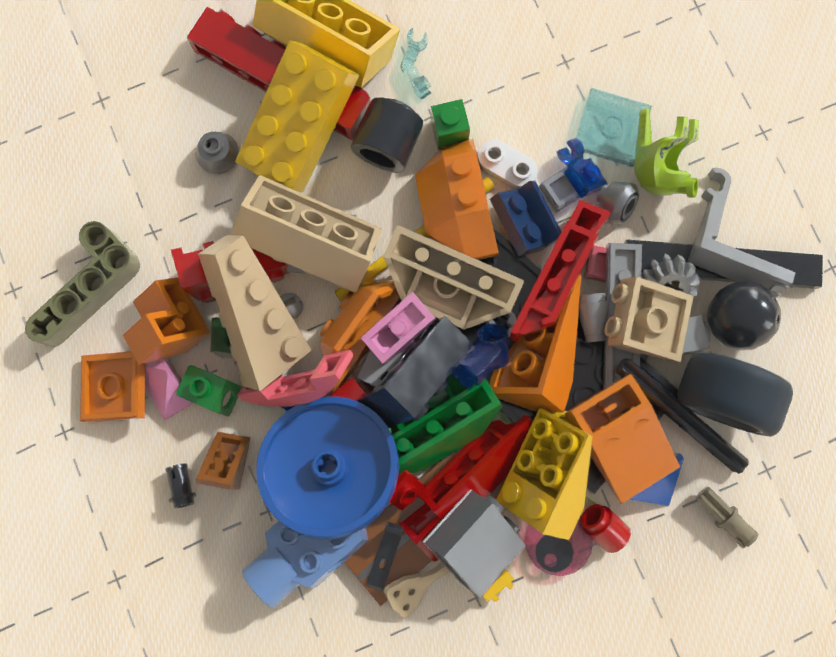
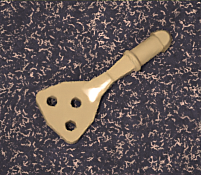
(417, 583)

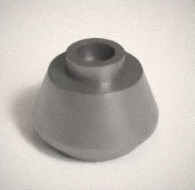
(217, 152)
(619, 199)

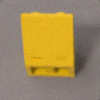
(549, 476)

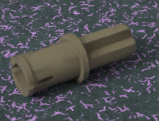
(727, 517)

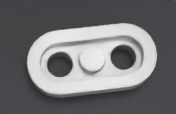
(505, 166)

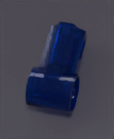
(485, 355)

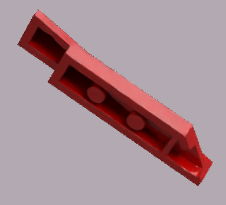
(561, 270)
(475, 468)

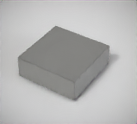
(559, 191)

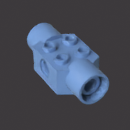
(297, 561)

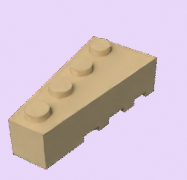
(255, 318)

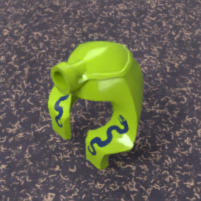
(657, 161)

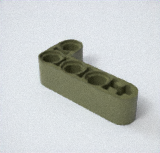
(79, 287)

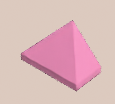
(162, 384)

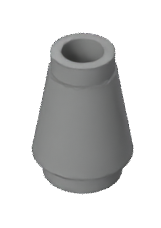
(593, 316)

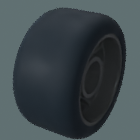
(735, 393)

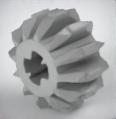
(676, 270)

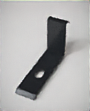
(386, 550)

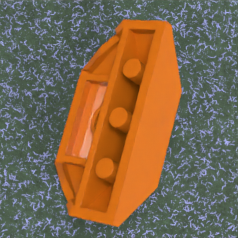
(456, 201)
(357, 317)

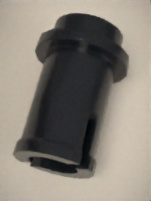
(180, 486)

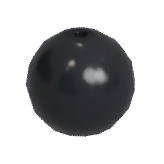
(744, 315)

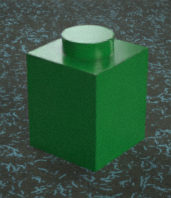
(449, 123)

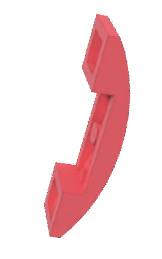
(303, 386)

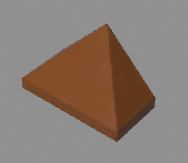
(224, 462)

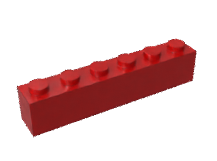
(256, 60)

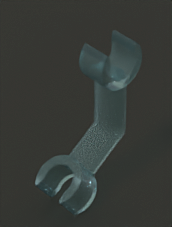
(418, 82)

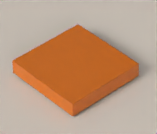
(112, 387)

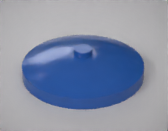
(327, 467)

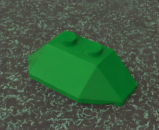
(449, 424)

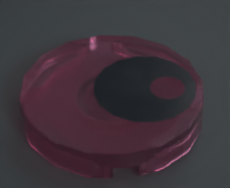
(558, 555)

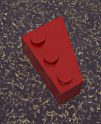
(194, 280)

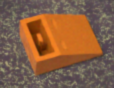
(626, 438)

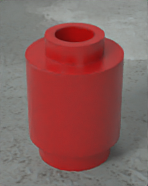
(605, 528)

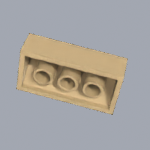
(306, 233)

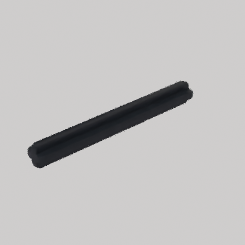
(684, 417)

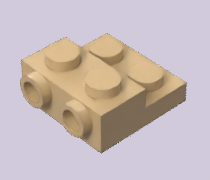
(649, 319)

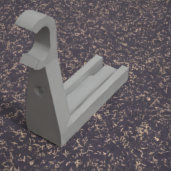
(726, 259)

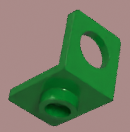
(208, 390)

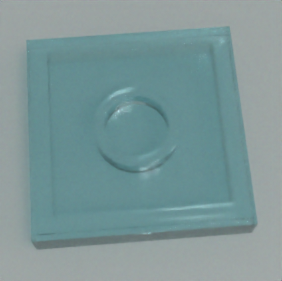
(610, 126)

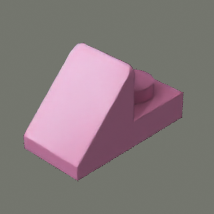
(398, 328)

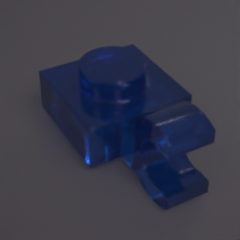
(581, 173)

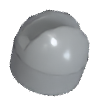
(294, 309)

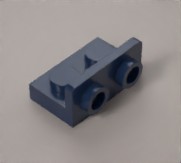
(526, 218)

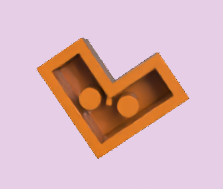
(167, 323)

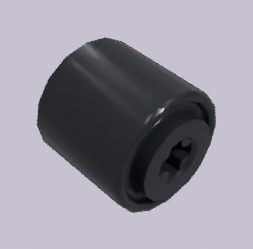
(387, 134)

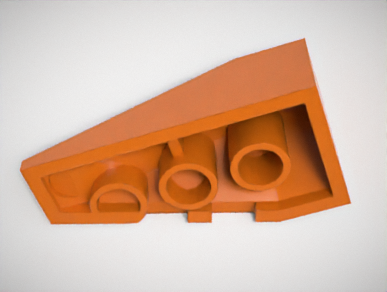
(542, 363)

